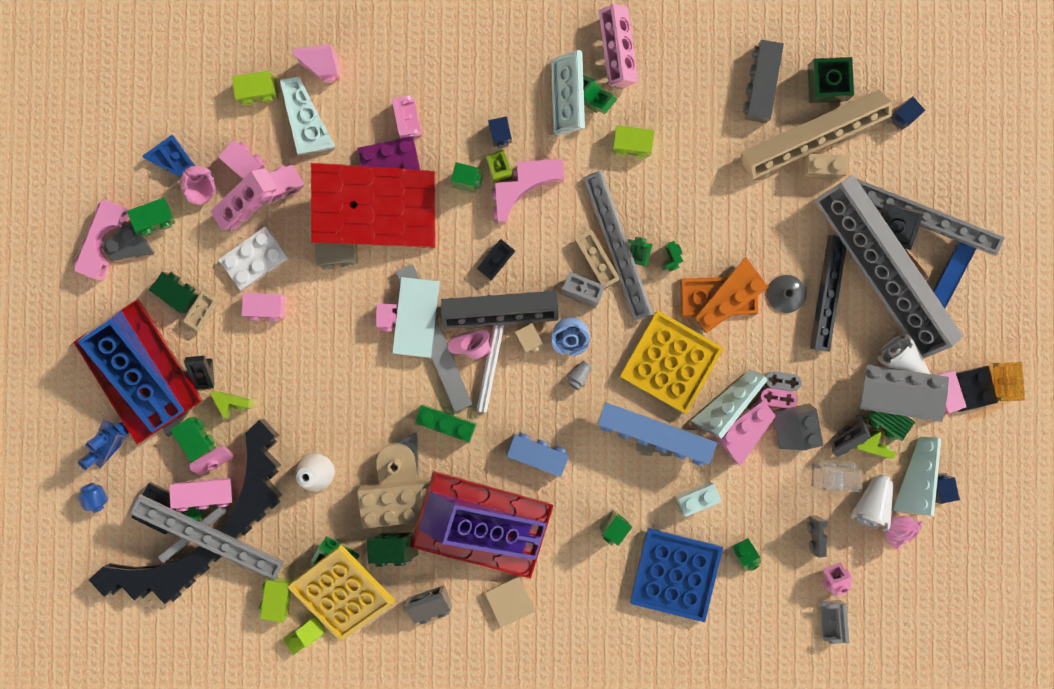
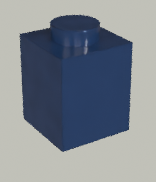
(907, 113)
(500, 132)
(946, 489)

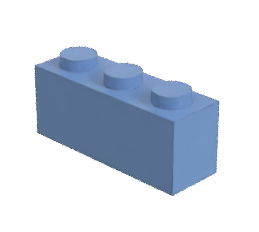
(538, 454)

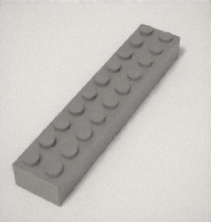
(888, 267)

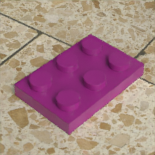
(390, 154)

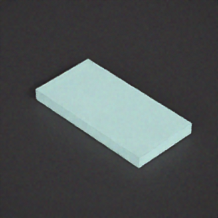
(568, 93)
(416, 317)

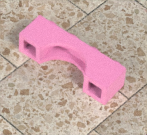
(91, 259)

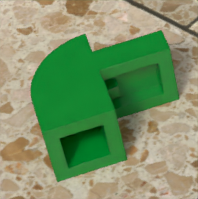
(595, 97)

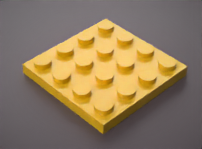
(671, 362)
(341, 593)

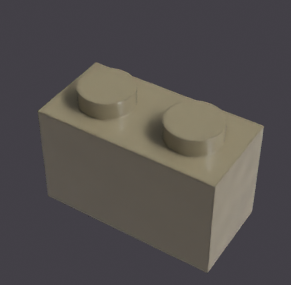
(335, 254)

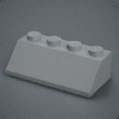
(904, 393)

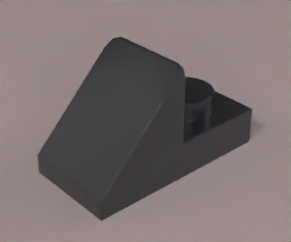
(200, 371)

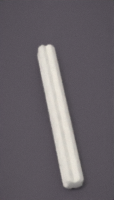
(490, 368)

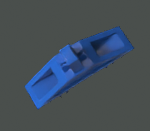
(104, 444)

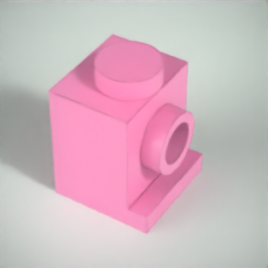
(386, 317)

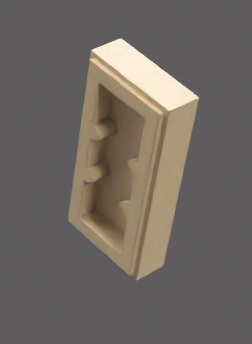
(201, 311)

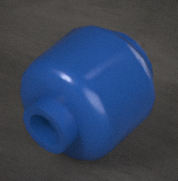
(92, 497)

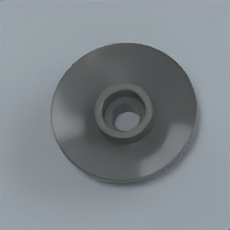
(777, 295)

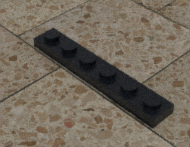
(828, 294)

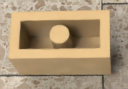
(825, 166)

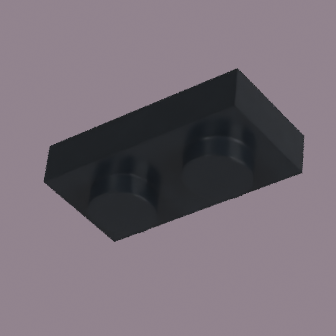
(496, 259)

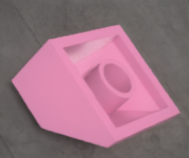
(320, 61)

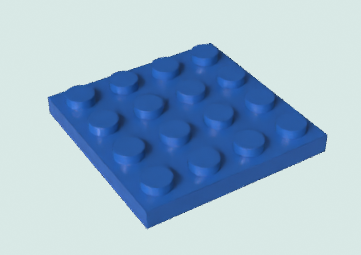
(676, 574)

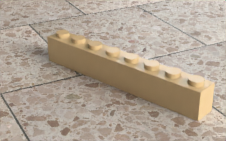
(816, 134)

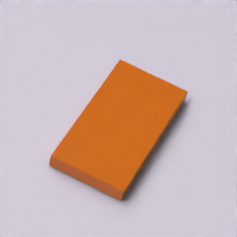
(698, 291)

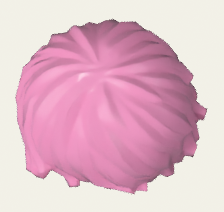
(197, 184)
(901, 530)

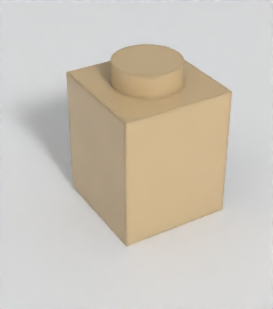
(529, 338)

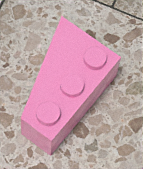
(746, 431)

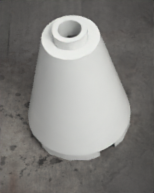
(903, 355)
(315, 472)
(875, 504)

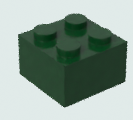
(830, 79)
(390, 549)

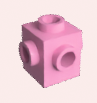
(837, 579)

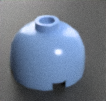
(570, 336)

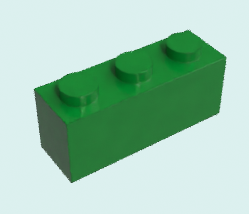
(445, 423)

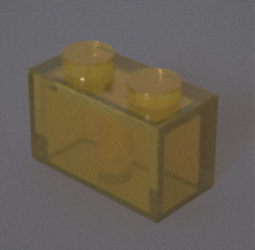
(1008, 381)

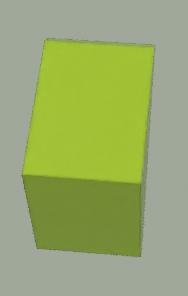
(499, 166)

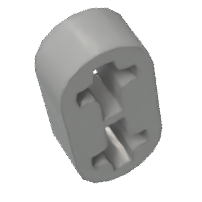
(783, 376)

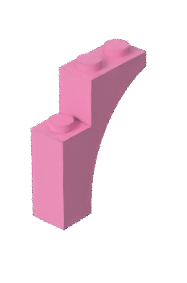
(529, 175)

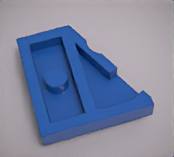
(170, 156)

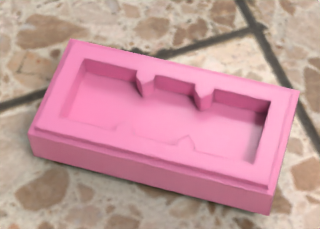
(211, 460)

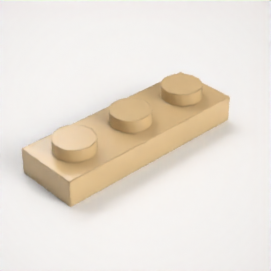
(597, 259)

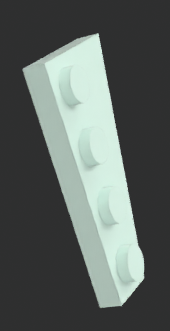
(307, 128)
(726, 409)
(920, 482)

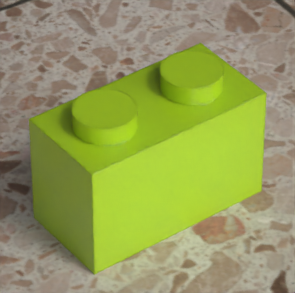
(254, 88)
(633, 141)
(275, 600)

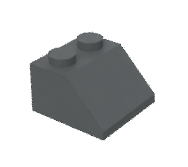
(798, 428)
(428, 605)

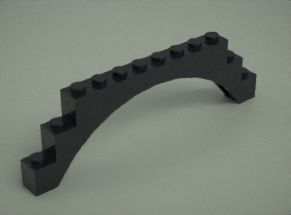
(170, 578)

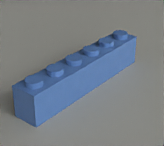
(656, 433)

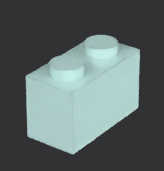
(698, 499)

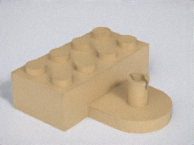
(397, 494)

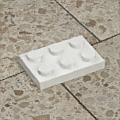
(253, 258)

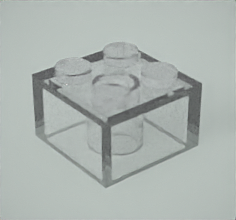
(837, 477)

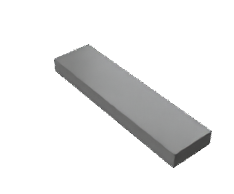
(181, 543)

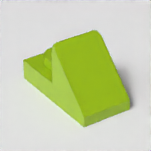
(226, 401)
(871, 446)
(304, 635)

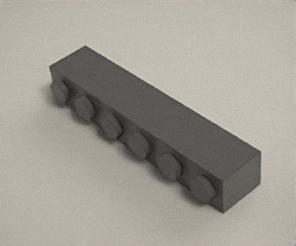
(499, 309)

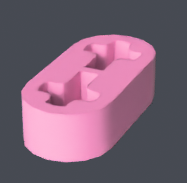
(778, 393)

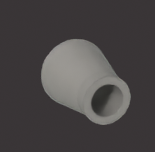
(579, 375)

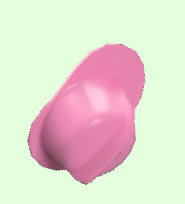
(471, 344)

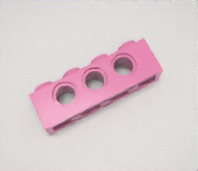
(618, 46)
(244, 199)

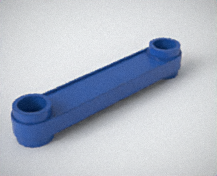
(953, 272)

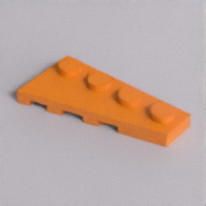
(733, 294)

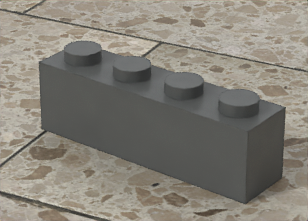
(763, 81)

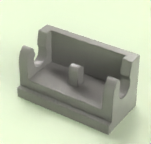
(582, 290)
(834, 621)

